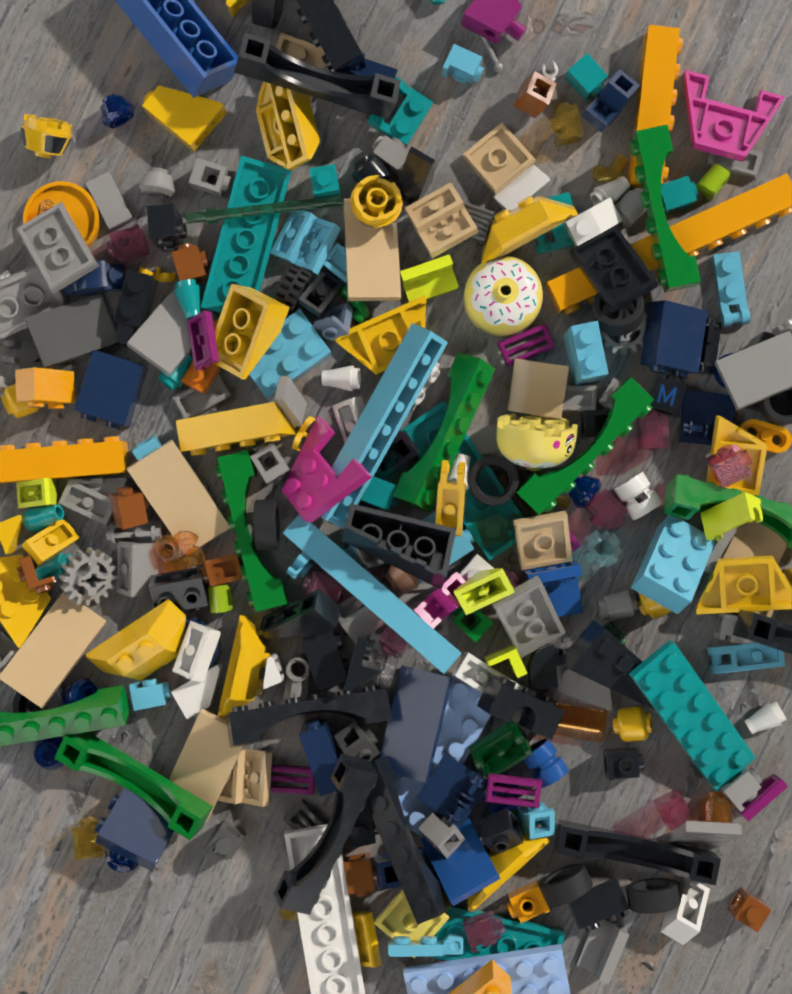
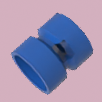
(545, 763)

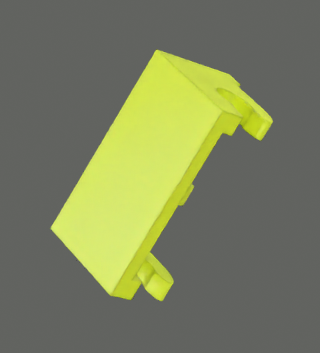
(730, 515)

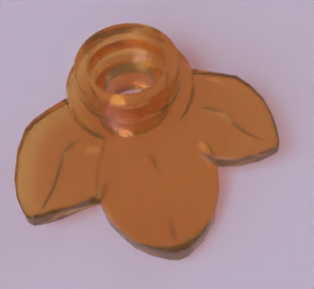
(183, 552)

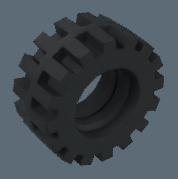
(293, 286)

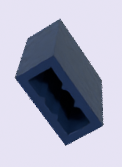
(673, 338)
(110, 390)
(320, 752)
(134, 830)

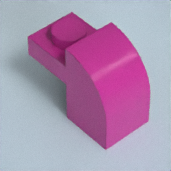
(440, 602)

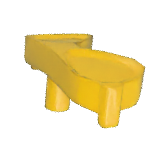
(162, 277)
(302, 432)

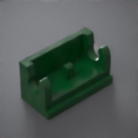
(501, 749)

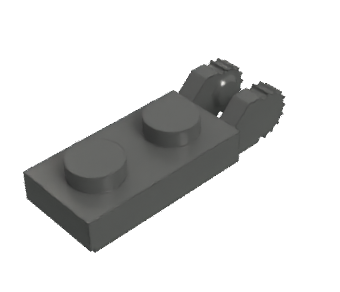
(29, 356)

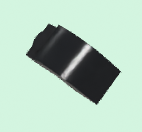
(542, 667)

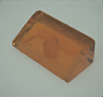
(582, 723)

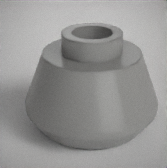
(157, 184)

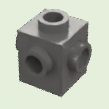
(357, 742)

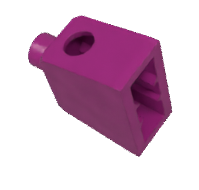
(494, 19)

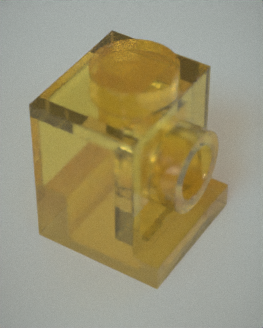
(566, 124)
(85, 839)

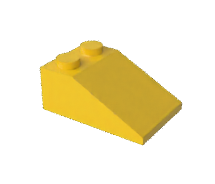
(247, 329)

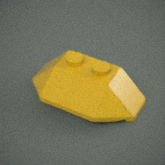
(286, 125)
(524, 224)
(142, 644)
(244, 668)
(507, 864)

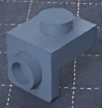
(336, 322)

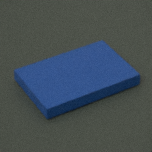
(466, 869)

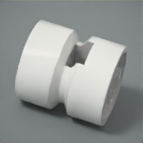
(631, 488)

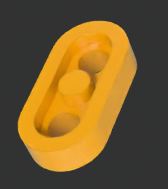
(766, 431)

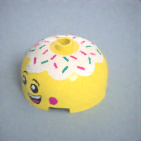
(501, 313)
(535, 440)

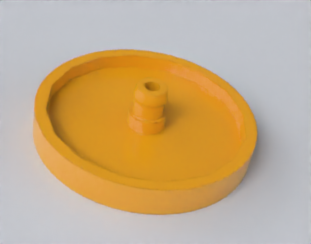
(77, 202)

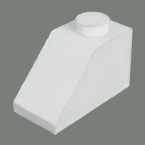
(592, 222)
(198, 695)
(687, 918)

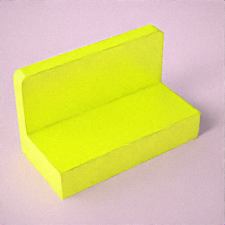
(429, 279)
(513, 657)

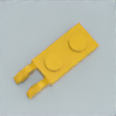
(451, 498)

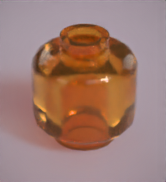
(715, 808)

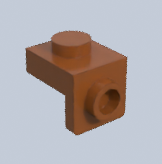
(222, 570)
(27, 573)

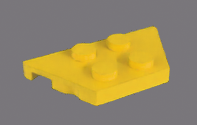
(379, 338)
(729, 434)
(745, 585)
(18, 606)

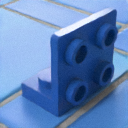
(561, 586)

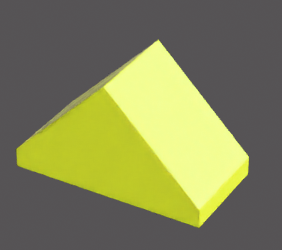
(37, 493)
(483, 589)

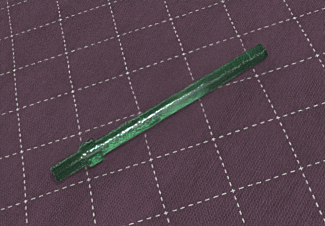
(212, 215)

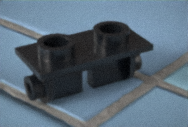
(710, 346)

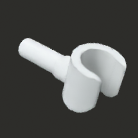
(551, 76)

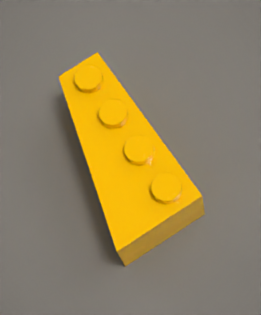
(233, 427)

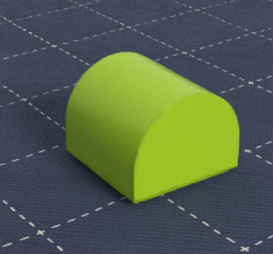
(713, 181)
(220, 598)

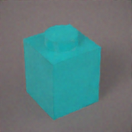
(586, 77)
(324, 181)
(678, 195)
(380, 494)

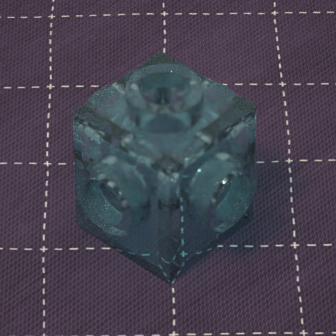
(611, 548)

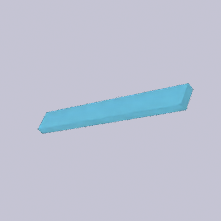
(372, 594)

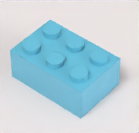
(292, 354)
(673, 564)

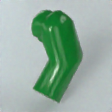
(361, 308)

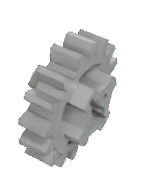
(622, 342)
(88, 577)

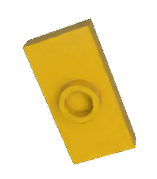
(366, 939)

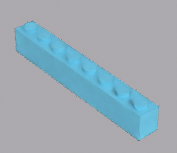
(387, 410)

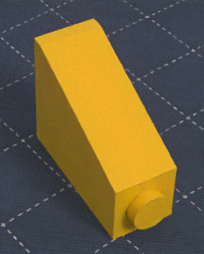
(183, 115)

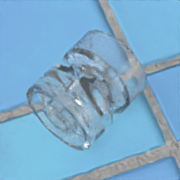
(383, 662)

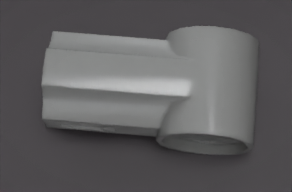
(297, 684)

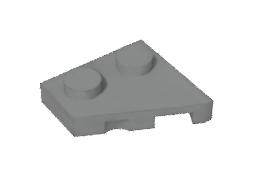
(92, 496)
(583, 688)

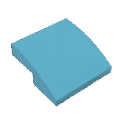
(305, 240)

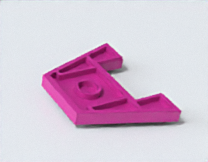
(724, 127)
(313, 484)

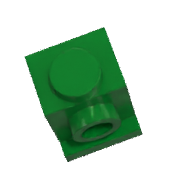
(477, 628)

